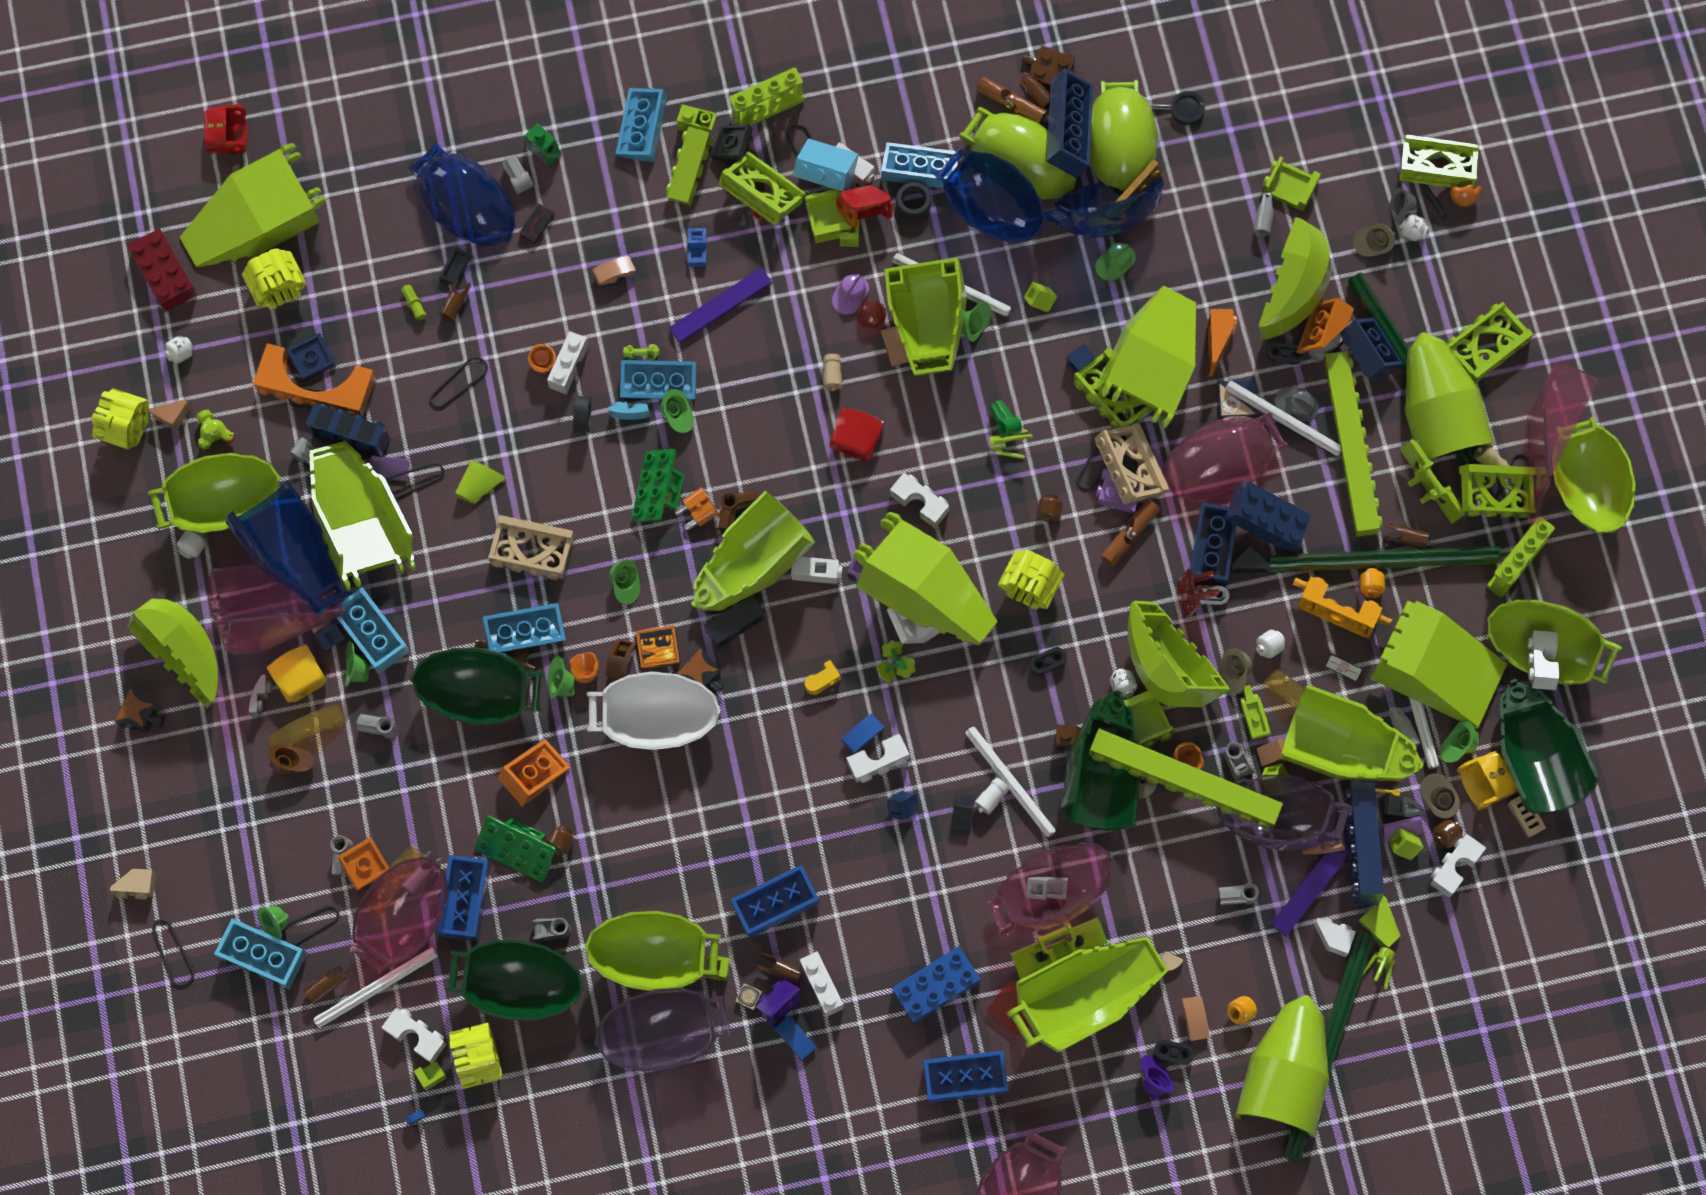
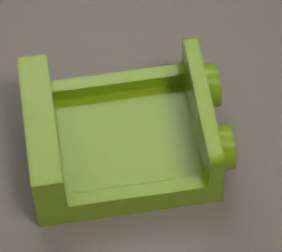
(1290, 184)
(824, 216)
(1149, 720)

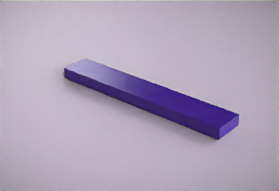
(720, 305)
(1310, 890)

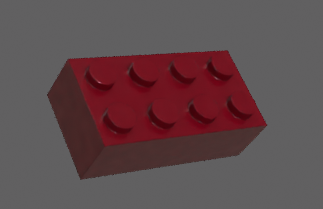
(162, 270)

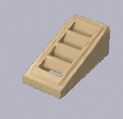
(1521, 818)

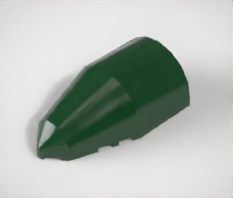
(1543, 752)
(1093, 790)

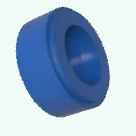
(415, 1117)

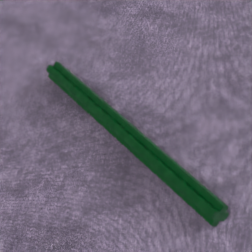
(1375, 310)
(1384, 559)
(1336, 1025)

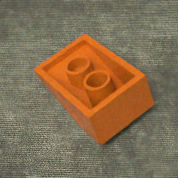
(1325, 324)
(1220, 328)
(533, 772)

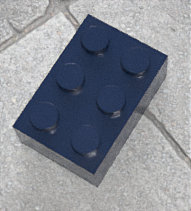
(1371, 348)

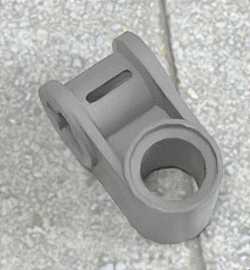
(1238, 762)
(546, 929)

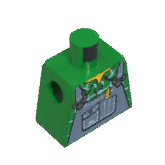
(539, 142)

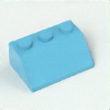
(826, 165)

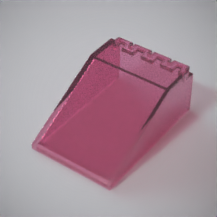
(1555, 418)
(258, 611)

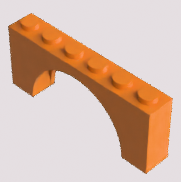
(349, 396)

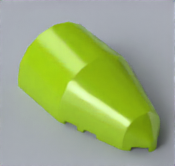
(1442, 400)
(752, 555)
(1347, 740)
(1289, 1069)

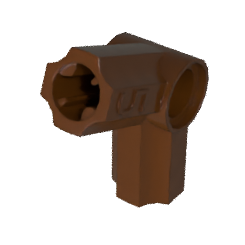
(728, 514)

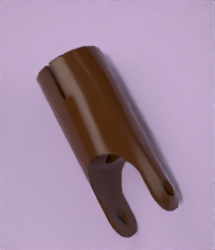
(1036, 91)
(454, 302)
(1409, 536)
(782, 970)
(325, 984)

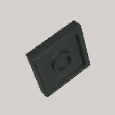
(731, 142)

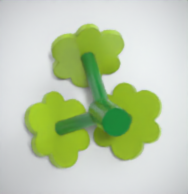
(904, 666)

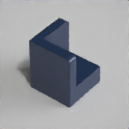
(1080, 358)
(329, 636)
(902, 805)

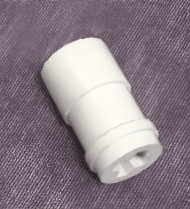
(991, 796)

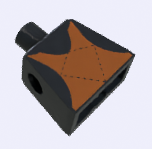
(702, 670)
(138, 713)

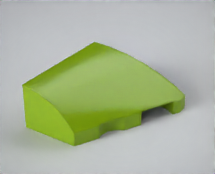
(477, 482)
(1381, 924)

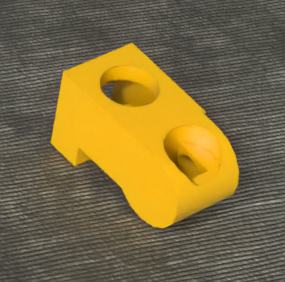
(817, 683)

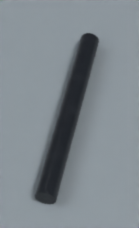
(1431, 197)

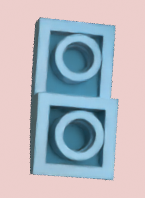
(620, 411)

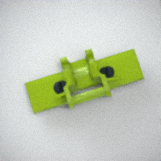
(1422, 466)
(1039, 956)

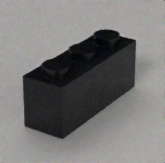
(734, 621)

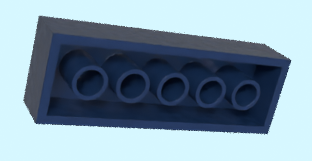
(1070, 123)
(1364, 843)

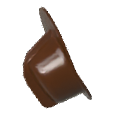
(289, 759)

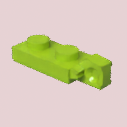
(1254, 714)

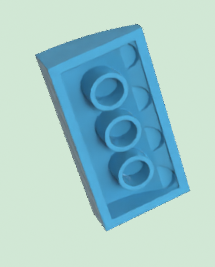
(641, 124)
(914, 164)
(655, 378)
(523, 628)

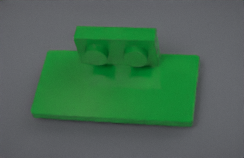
(658, 486)
(516, 846)

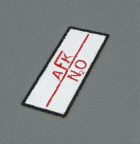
(1343, 667)

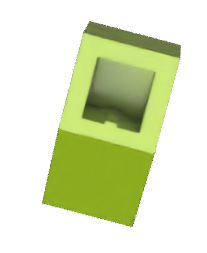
(695, 118)

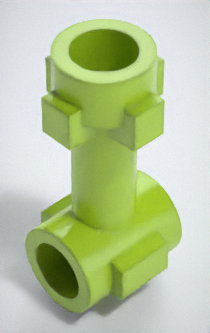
(650, 353)

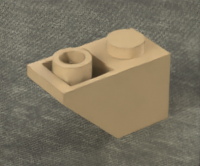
(135, 883)

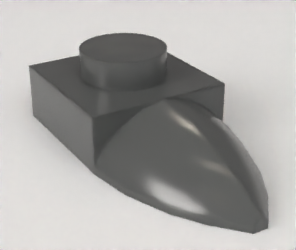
(1401, 806)

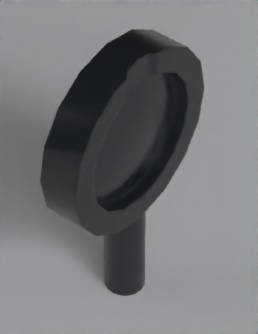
(1185, 107)

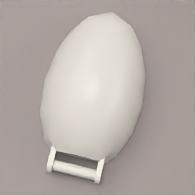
(654, 710)

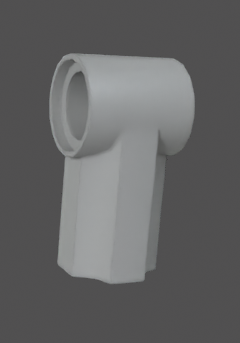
(518, 177)
(301, 450)
(375, 725)
(336, 867)
(1236, 895)

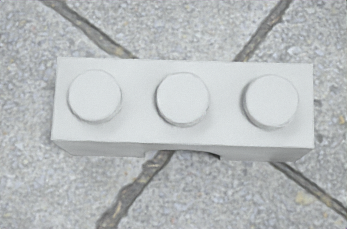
(563, 369)
(908, 488)
(1542, 672)
(864, 768)
(1466, 851)
(821, 984)
(401, 1024)

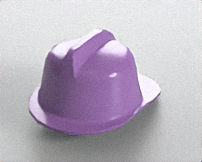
(850, 294)

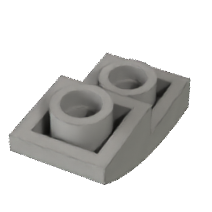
(260, 691)

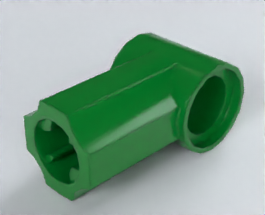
(1005, 421)

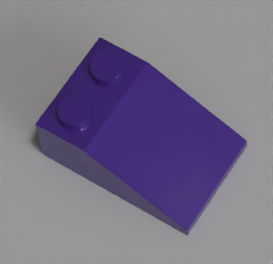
(778, 1002)

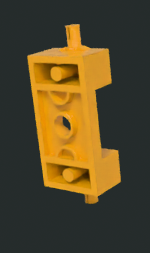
(1345, 617)

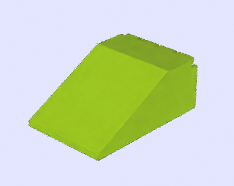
(1439, 664)

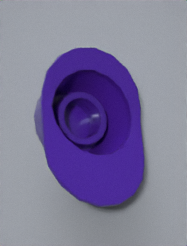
(1155, 1078)

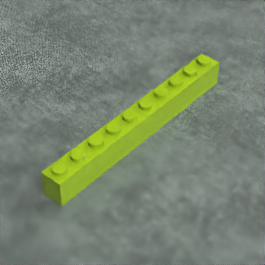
(1351, 440)
(1185, 779)

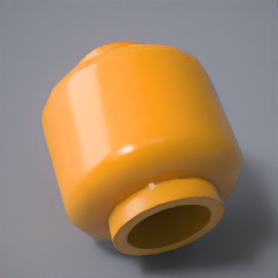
(1372, 583)
(1242, 1010)

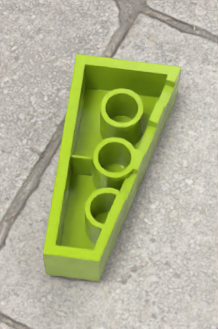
(689, 165)

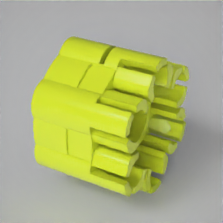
(272, 274)
(123, 422)
(1032, 575)
(475, 1055)

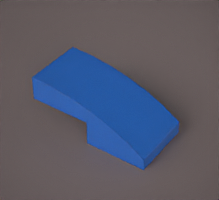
(697, 247)
(862, 733)
(795, 1037)

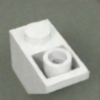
(1335, 937)

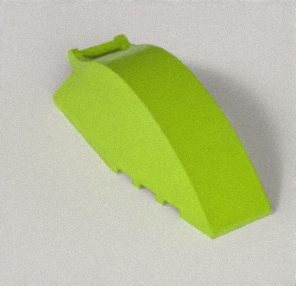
(1085, 992)

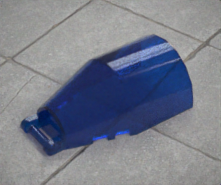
(289, 547)

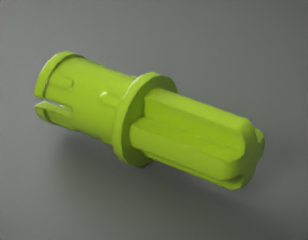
(413, 302)

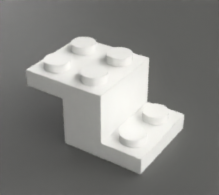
(909, 631)

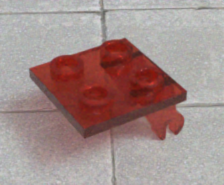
(1186, 589)
(1004, 1002)

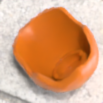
(1465, 196)
(542, 358)
(584, 667)
(1189, 754)

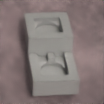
(1047, 888)

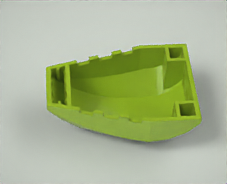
(1300, 280)
(928, 312)
(180, 642)
(1168, 662)

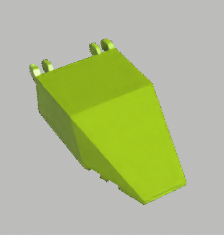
(252, 211)
(1155, 354)
(357, 514)
(923, 582)

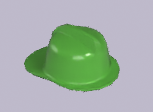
(1115, 261)
(976, 321)
(677, 411)
(625, 581)
(356, 666)
(560, 680)
(1459, 742)
(272, 920)

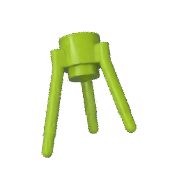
(998, 443)
(1384, 959)

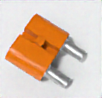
(700, 507)

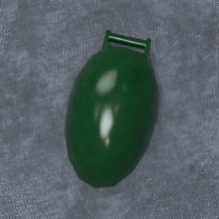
(476, 685)
(516, 980)

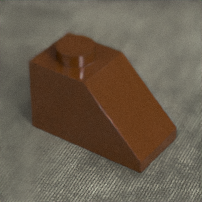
(620, 658)
(1065, 736)

